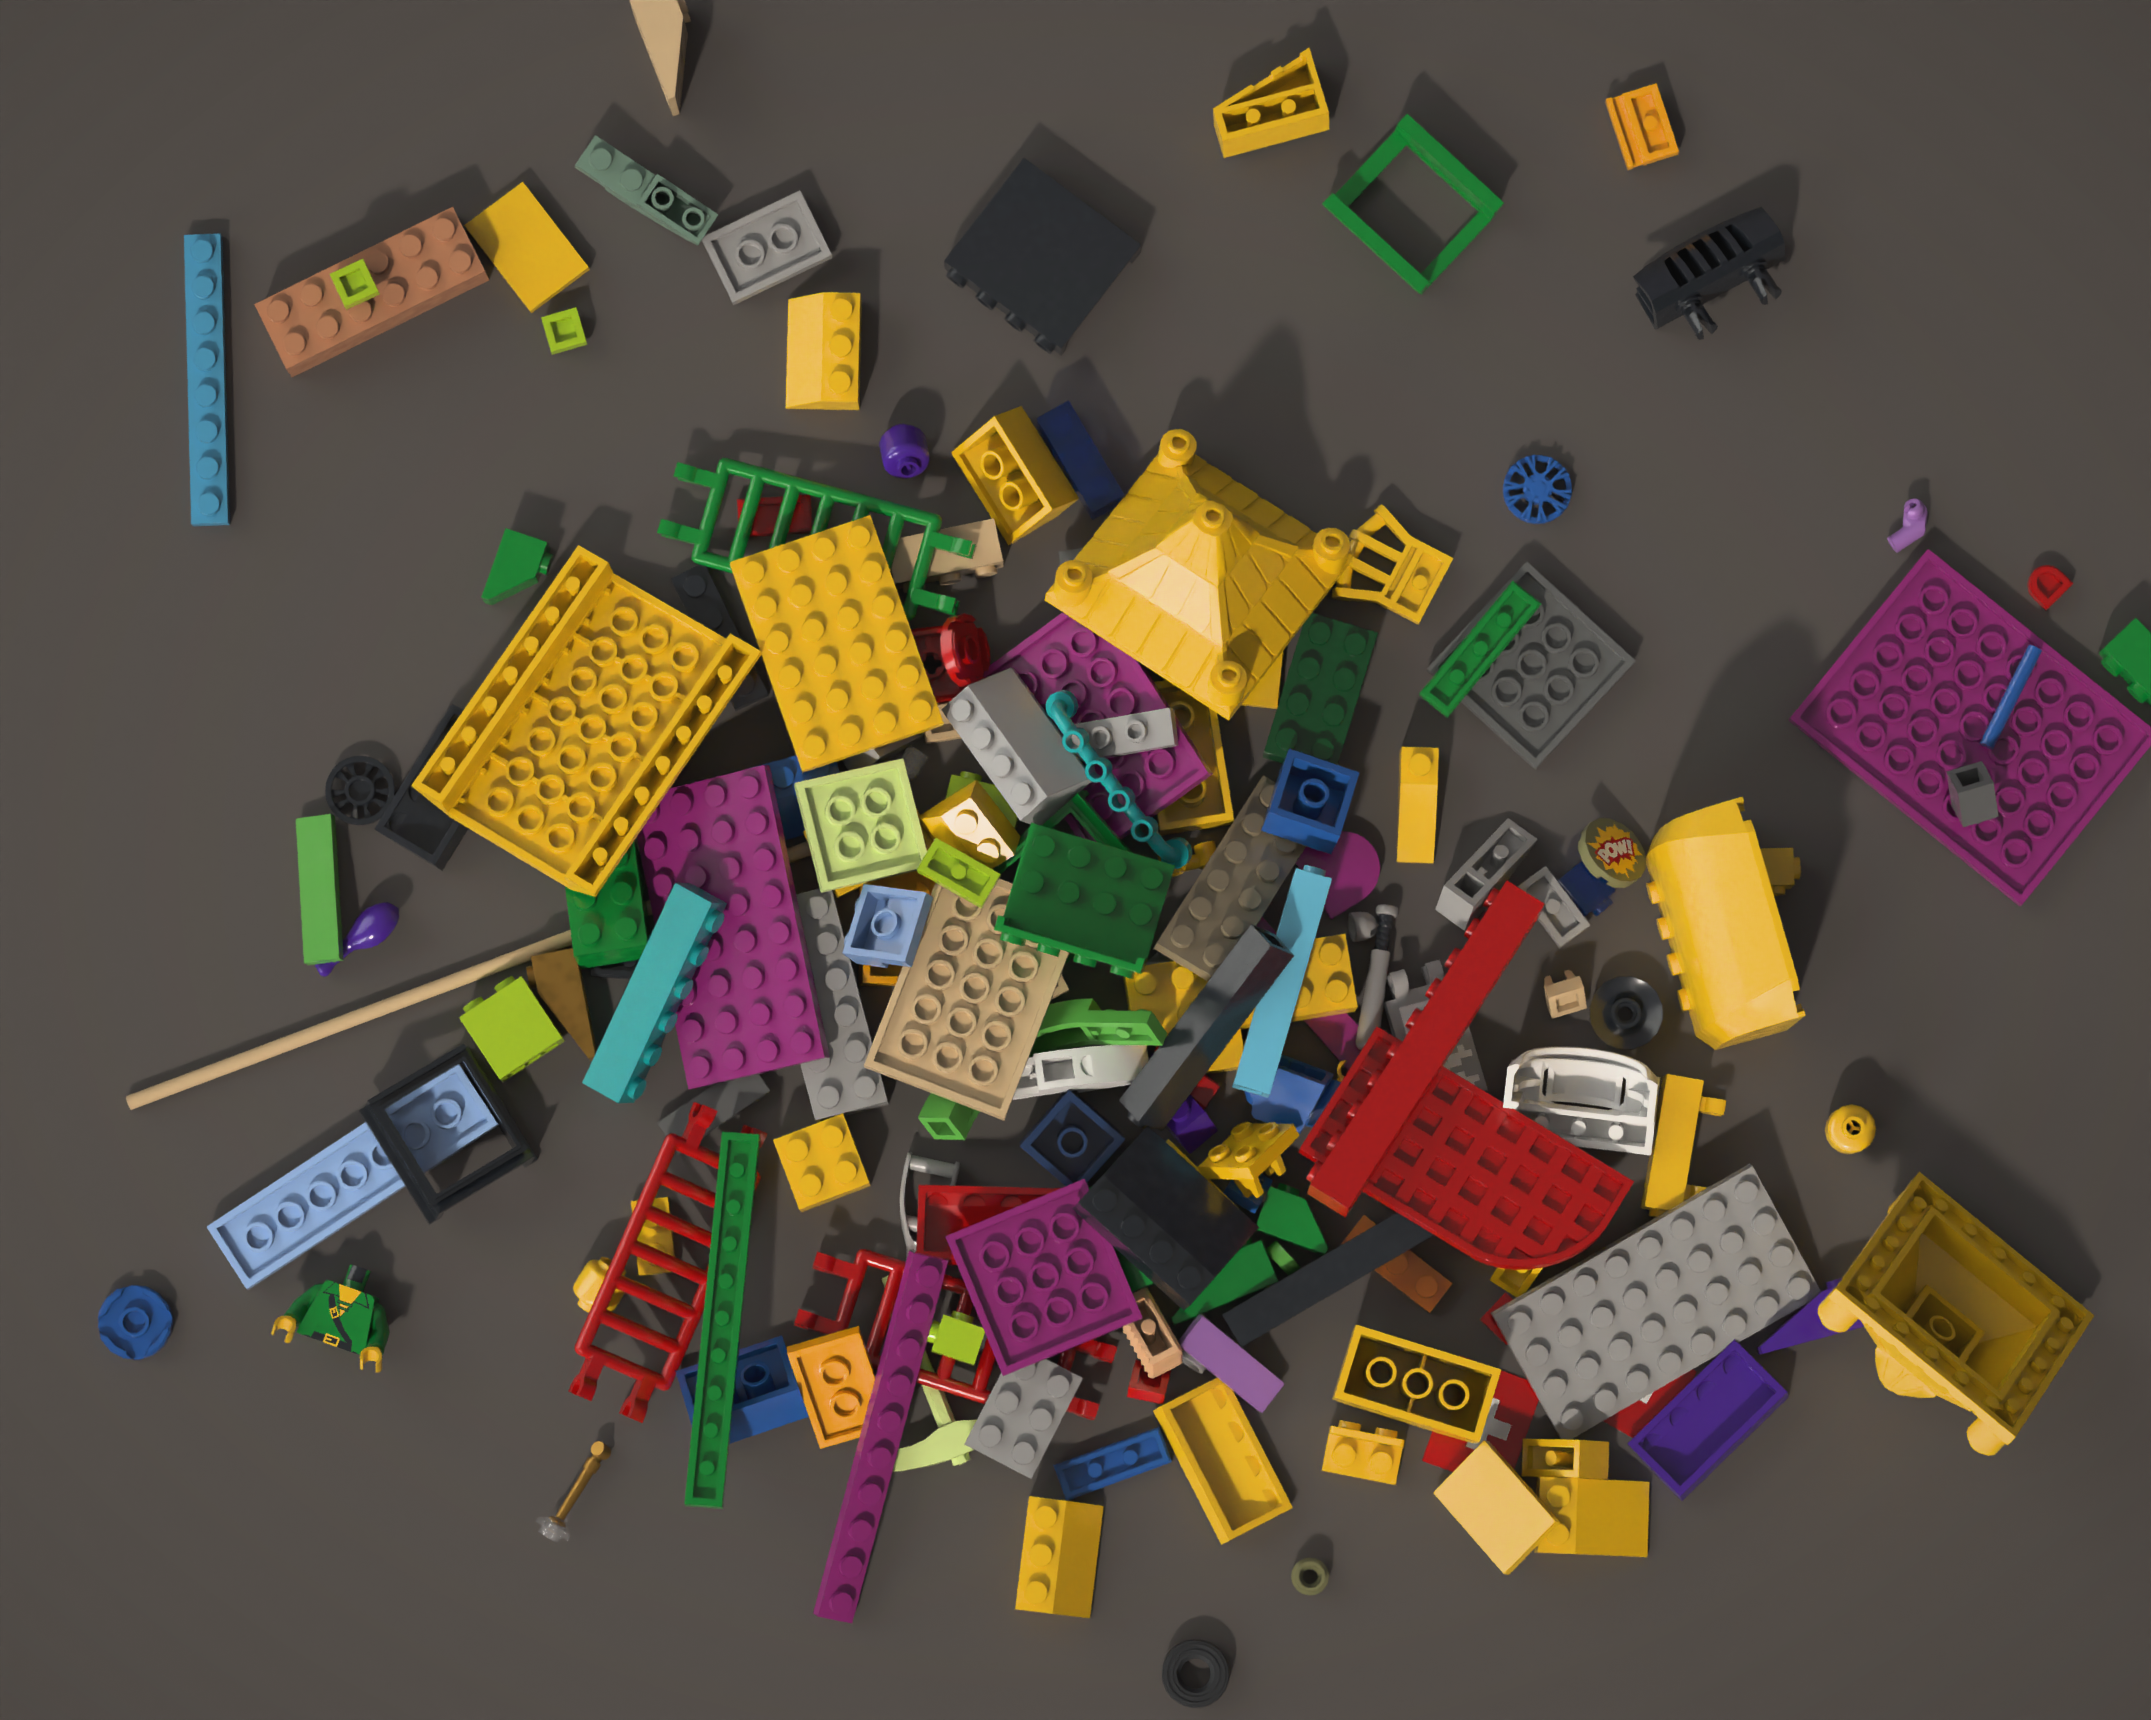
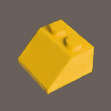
(972, 825)

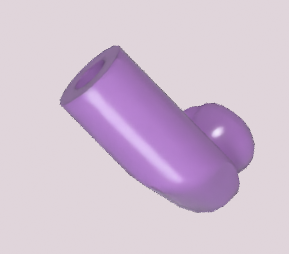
(1913, 525)

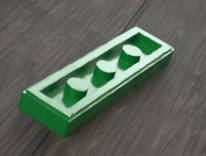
(1480, 649)

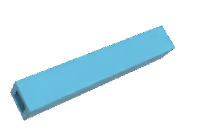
(1275, 1010)

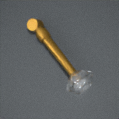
(554, 1526)

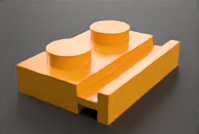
(1642, 126)

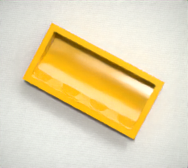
(1222, 1459)

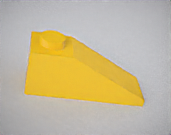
(1417, 804)

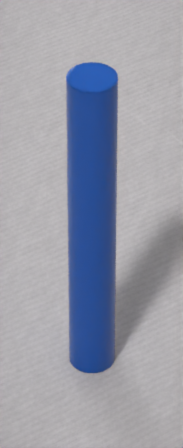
(2010, 697)

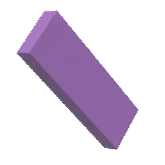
(1230, 1363)

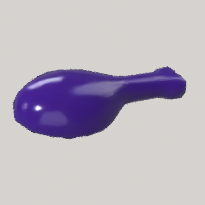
(367, 931)

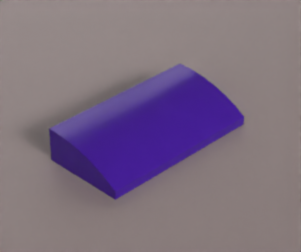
(1708, 1420)

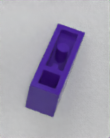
(1803, 1325)

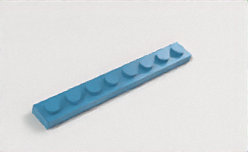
(206, 380)

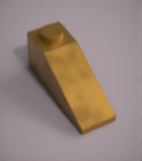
(563, 990)

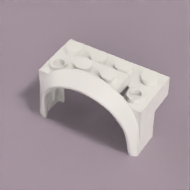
(1590, 1079)

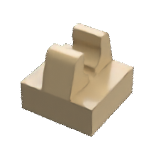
(1564, 996)

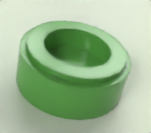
(1282, 1258)

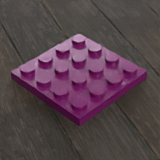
(1042, 1279)

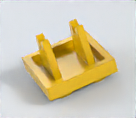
(1248, 1154)

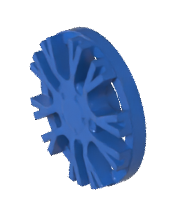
(1537, 489)

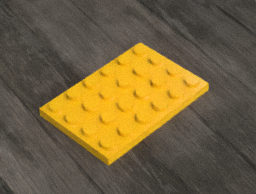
(836, 643)

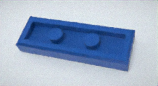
(1112, 1463)

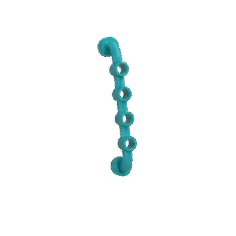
(1063, 706)

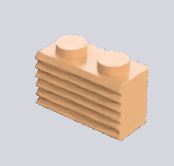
(1153, 1337)

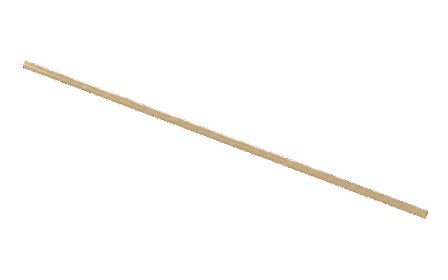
(371, 1012)

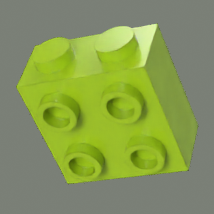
(511, 1027)

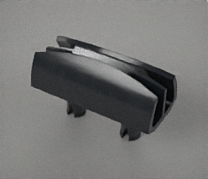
(1710, 266)

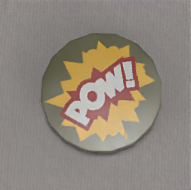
(1612, 852)

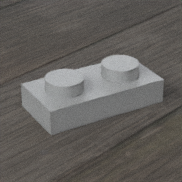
(1559, 914)

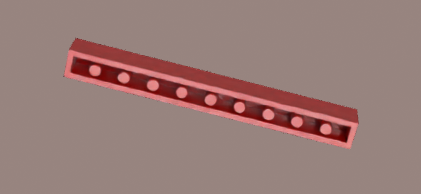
(1425, 1048)

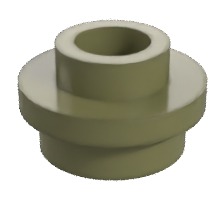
(1322, 1576)

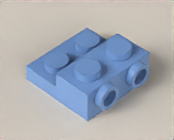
(886, 926)

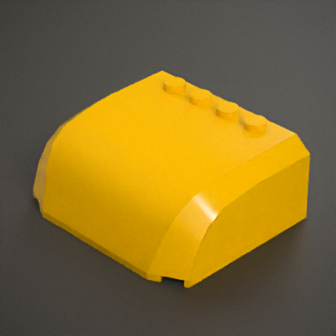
(1722, 926)

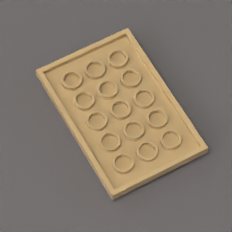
(966, 1006)

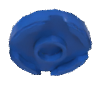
(135, 1322)

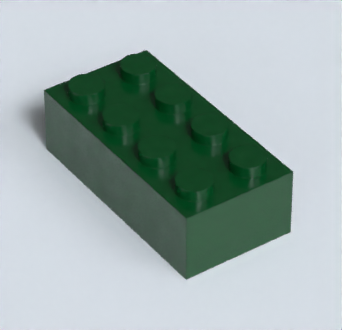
(1320, 690)

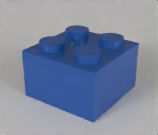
(1310, 801)

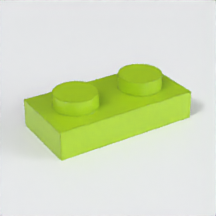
(958, 873)

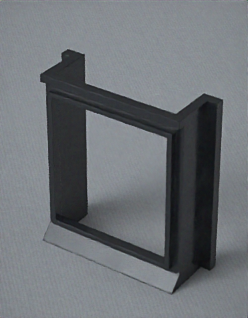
(404, 1163)

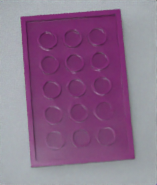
(1106, 686)

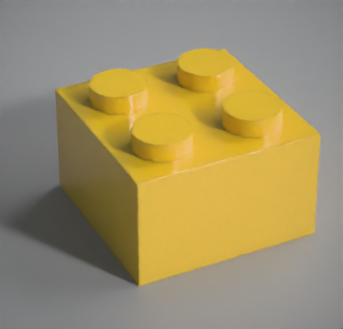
(821, 1162)

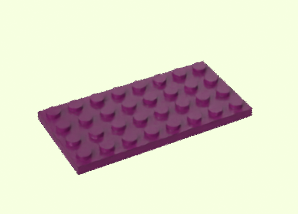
(756, 989)

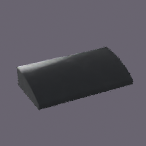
(415, 820)

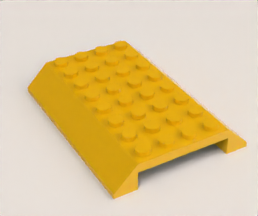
(584, 724)

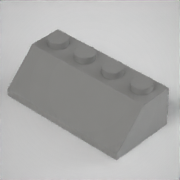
(1017, 745)

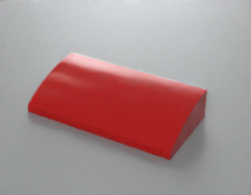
(953, 1208)

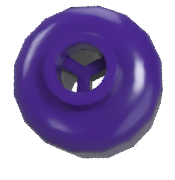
(904, 451)

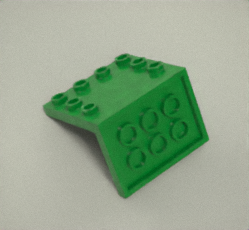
(1085, 900)

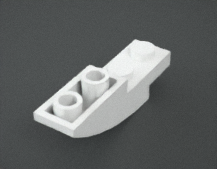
(1081, 1069)

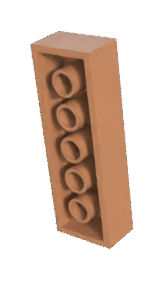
(411, 274)

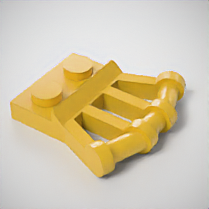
(1413, 579)

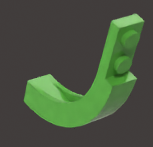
(1064, 1027)

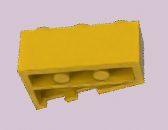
(1273, 110)

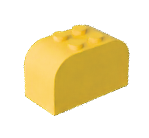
(1416, 1384)

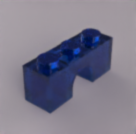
(1081, 459)

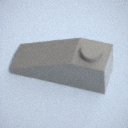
(1487, 868)

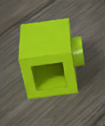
(956, 1337)

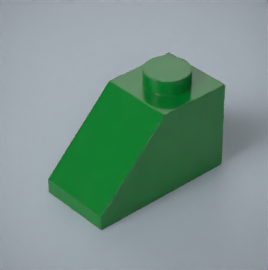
(516, 566)
(1290, 1220)

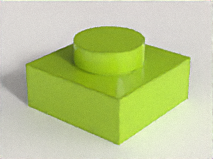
(354, 284)
(564, 331)

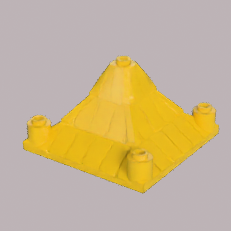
(1199, 577)
(1957, 1314)

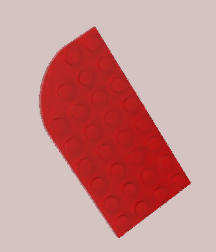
(1479, 1171)

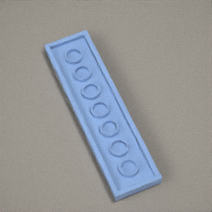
(348, 1178)

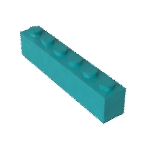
(655, 993)

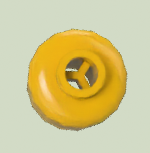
(1840, 1138)
(589, 1282)

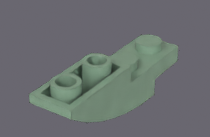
(646, 191)

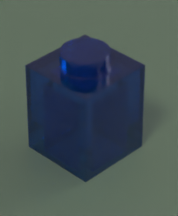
(1586, 890)

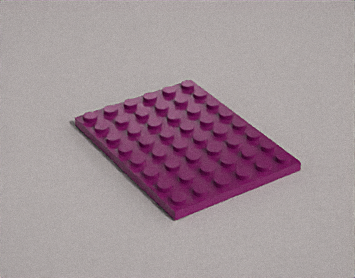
(1919, 698)

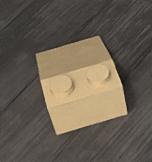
(666, 41)

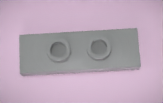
(1131, 733)

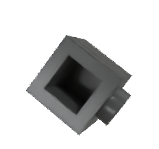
(1972, 794)

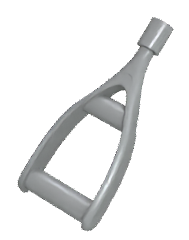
(925, 1165)

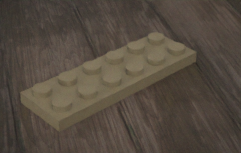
(1231, 889)

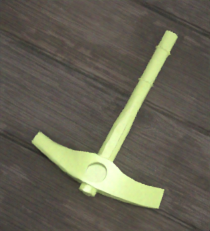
(945, 1442)

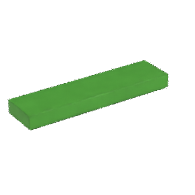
(319, 889)

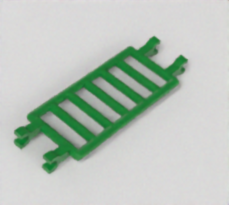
(829, 495)

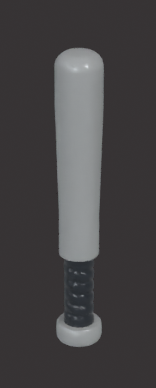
(1376, 980)

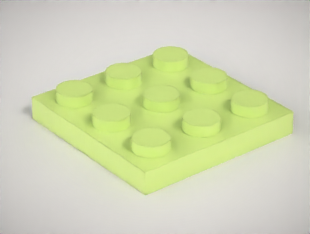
(861, 825)

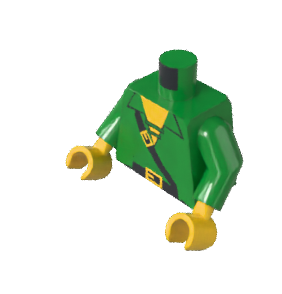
(340, 1317)

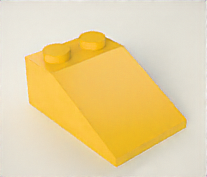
(1596, 1516)

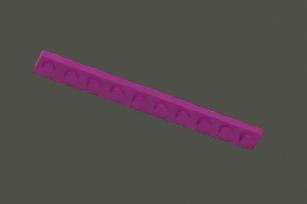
(880, 1437)

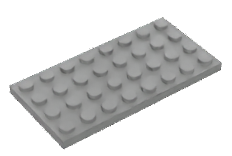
(1656, 1303)

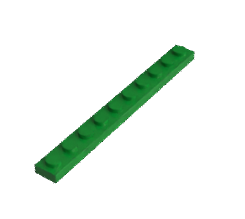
(722, 1320)

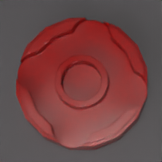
(964, 649)

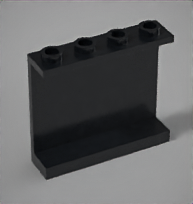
(1040, 257)

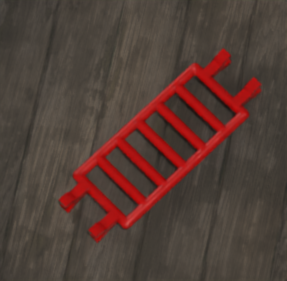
(941, 1379)
(585, 1382)

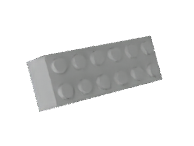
(841, 1081)

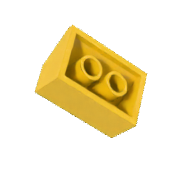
(824, 351)
(1014, 474)
(1059, 1557)

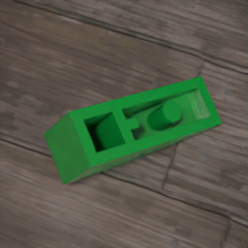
(1243, 1275)

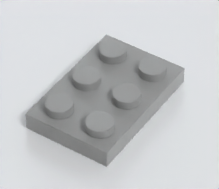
(766, 247)
(1023, 1415)

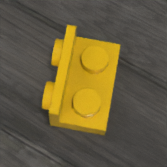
(1362, 1453)

